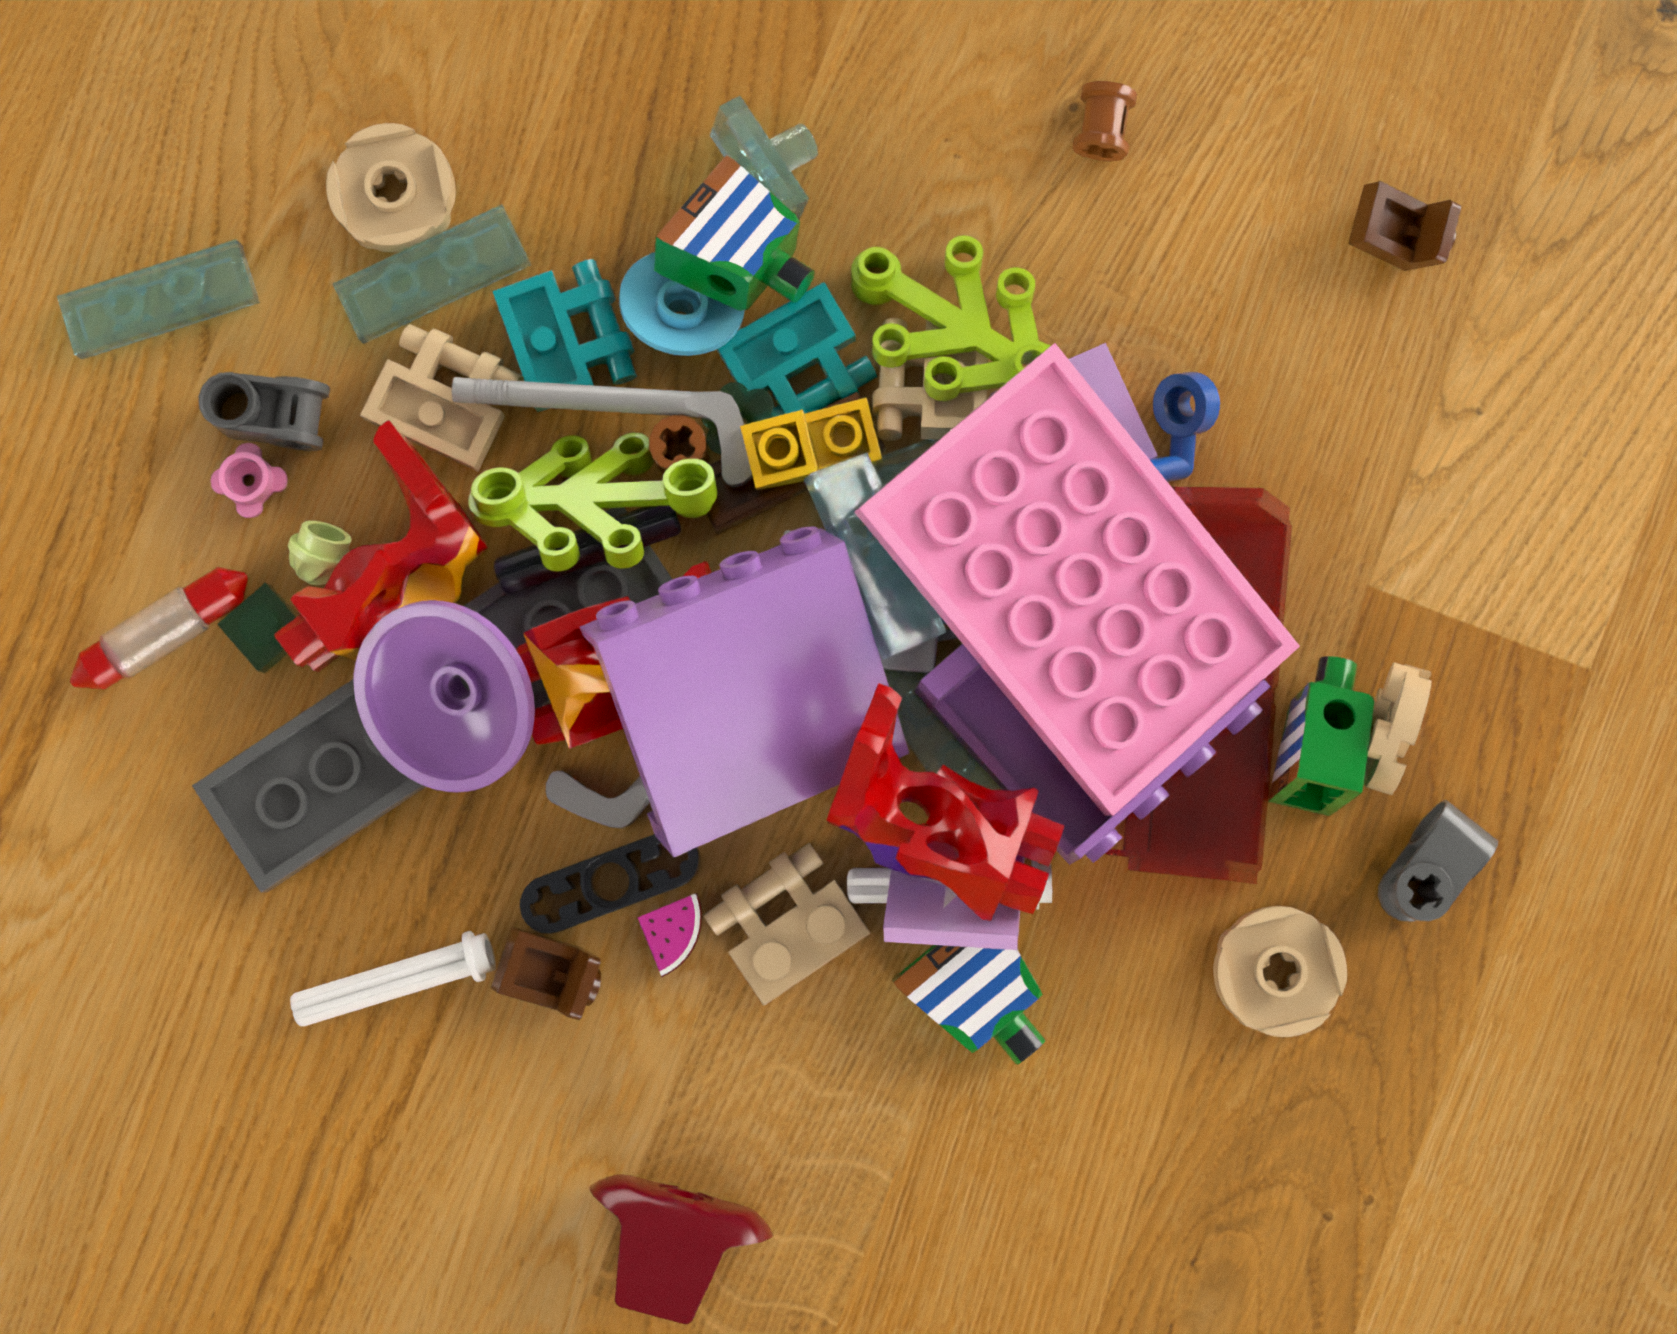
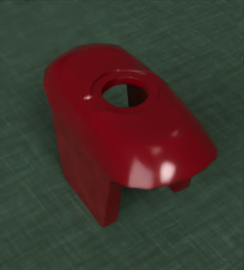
(671, 1243)

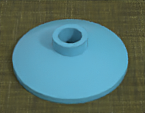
(649, 306)

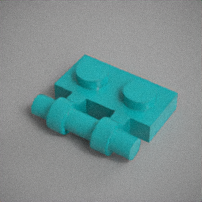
(544, 336)
(791, 341)

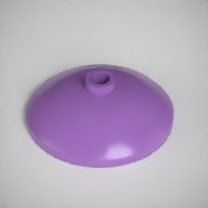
(421, 711)

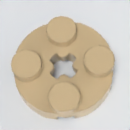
(362, 169)
(1396, 724)
(1310, 992)

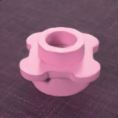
(230, 477)

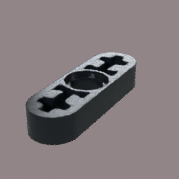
(571, 913)

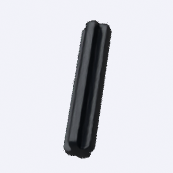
(525, 568)

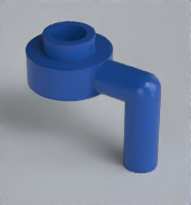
(1177, 418)

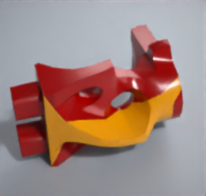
(389, 575)
(573, 677)

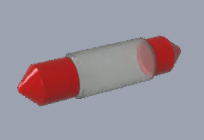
(159, 629)

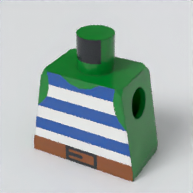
(733, 241)
(1324, 742)
(976, 996)

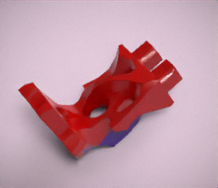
(969, 828)

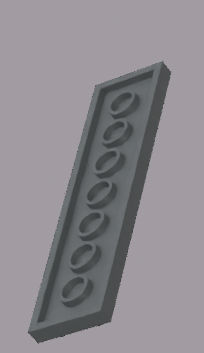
(324, 776)

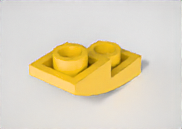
(796, 443)

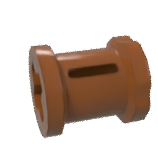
(1104, 120)
(677, 429)

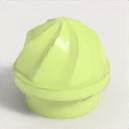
(317, 551)

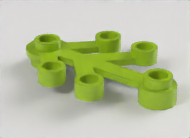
(960, 329)
(512, 498)

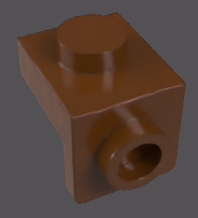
(1403, 228)
(548, 973)

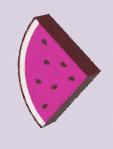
(673, 932)

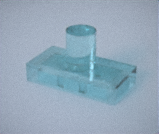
(766, 159)

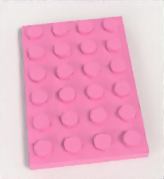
(1078, 580)

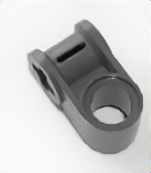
(278, 409)
(1443, 856)

